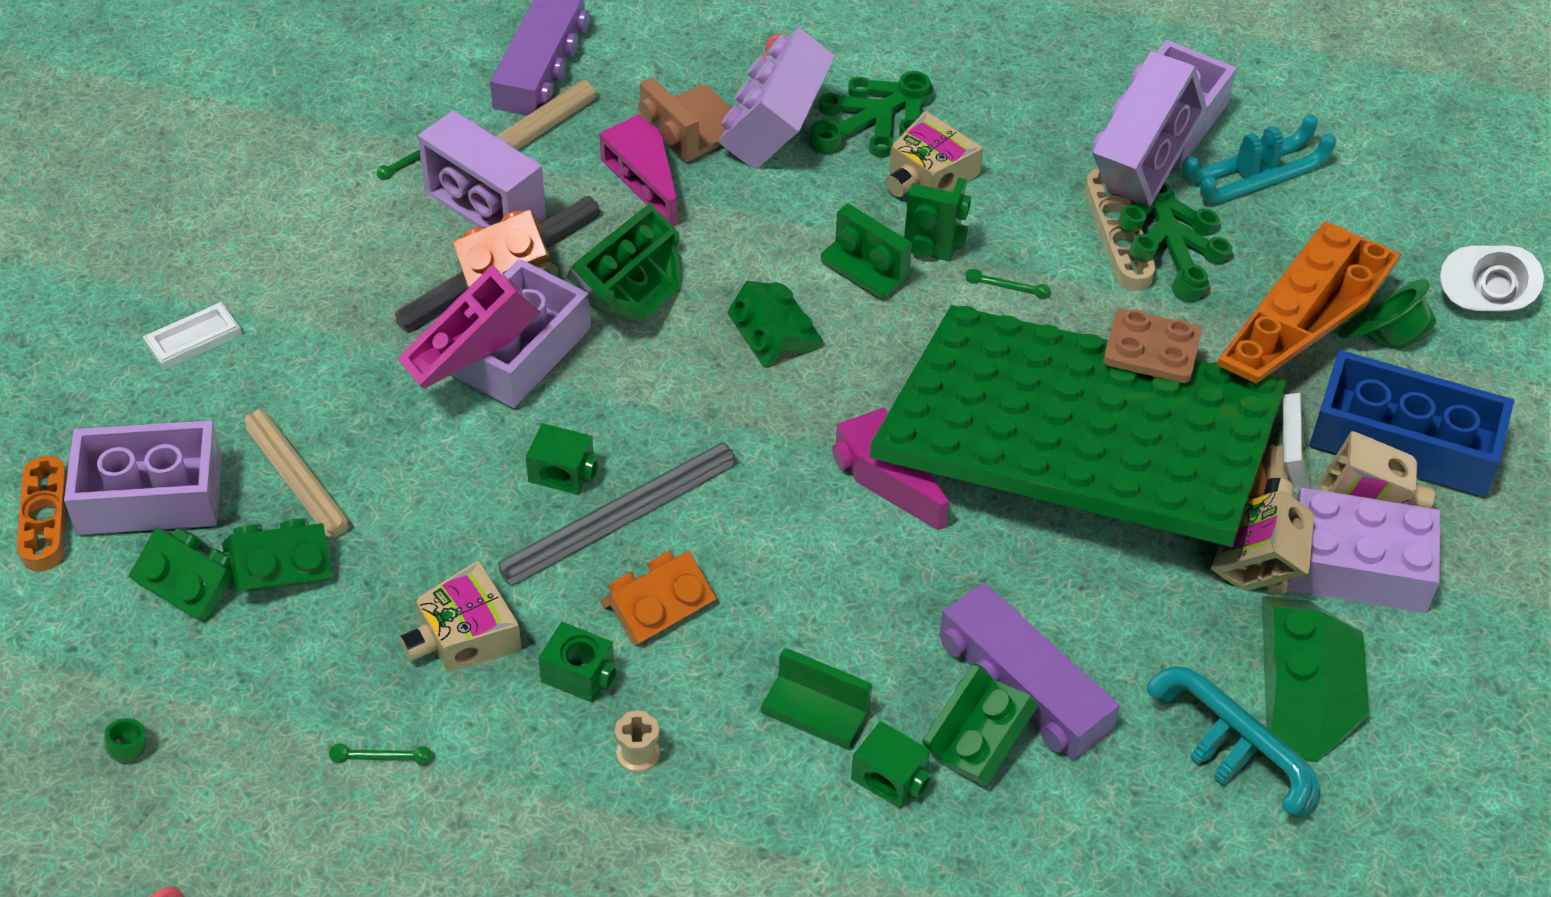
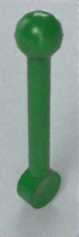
(385, 172)
(975, 276)
(339, 753)

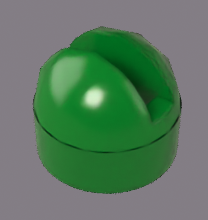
(131, 734)

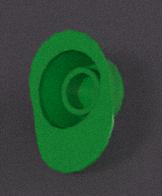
(1397, 319)

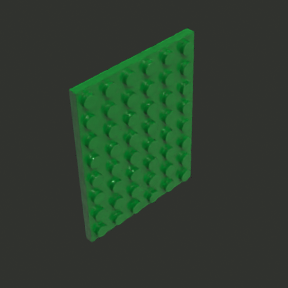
(1056, 424)

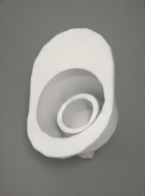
(1491, 278)

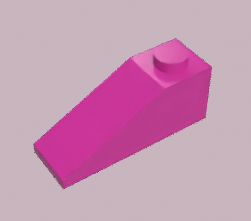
(639, 159)
(474, 326)
(902, 486)

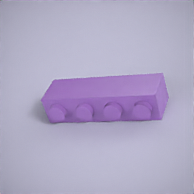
(538, 55)
(1071, 706)

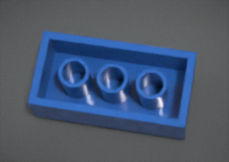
(1443, 424)

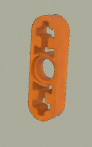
(35, 498)

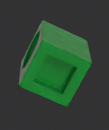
(561, 459)
(573, 647)
(891, 765)

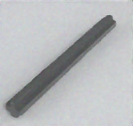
(446, 293)
(615, 514)

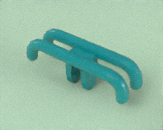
(1259, 162)
(1255, 736)

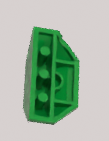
(632, 267)
(1312, 676)

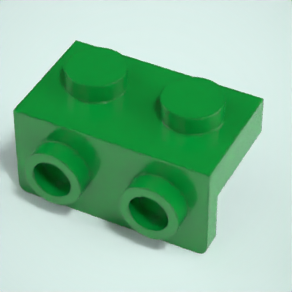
(936, 220)
(772, 321)
(279, 556)
(183, 572)

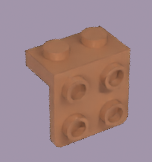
(688, 121)
(1153, 345)

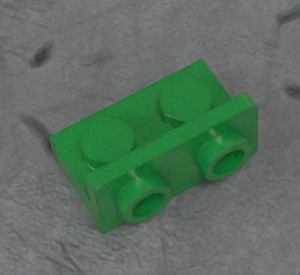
(868, 252)
(978, 725)

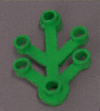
(911, 90)
(1191, 279)

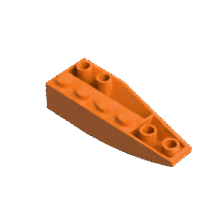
(1317, 293)

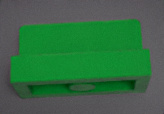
(818, 699)

